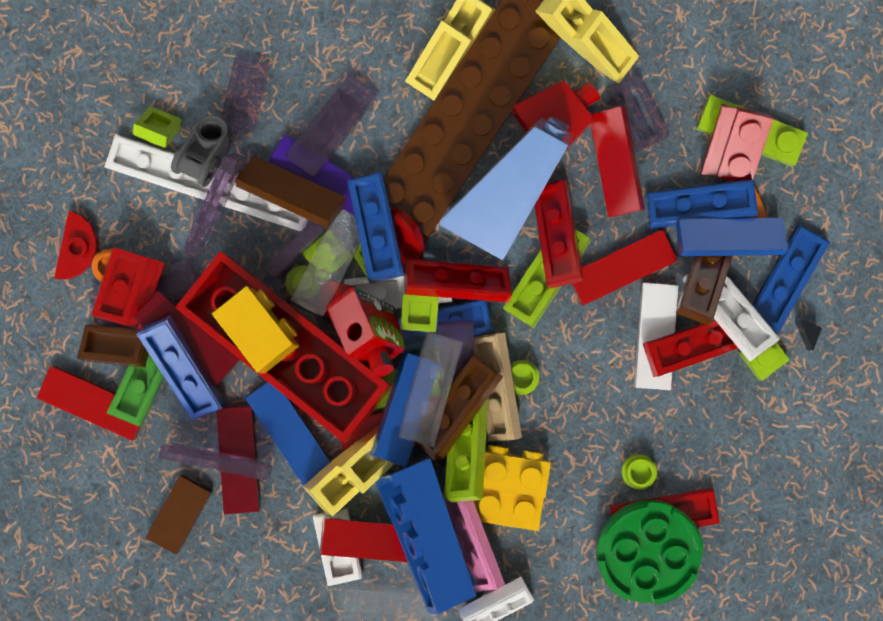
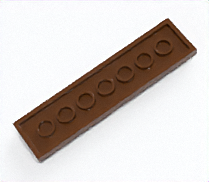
(469, 112)

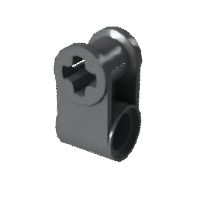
(201, 156)

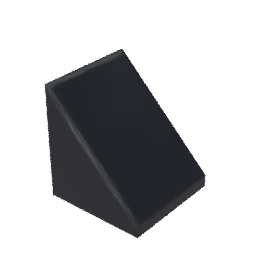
(809, 333)

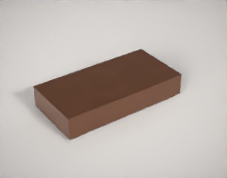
(112, 346)
(179, 514)

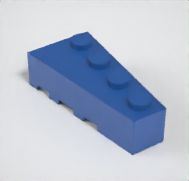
(427, 535)

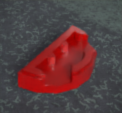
(408, 235)
(77, 248)

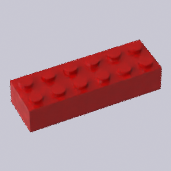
(315, 375)

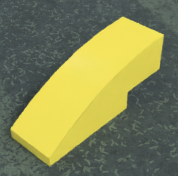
(590, 35)
(449, 46)
(347, 475)

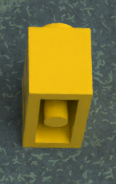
(256, 329)

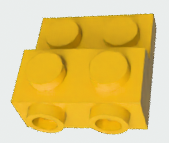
(513, 488)

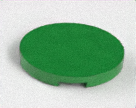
(649, 552)

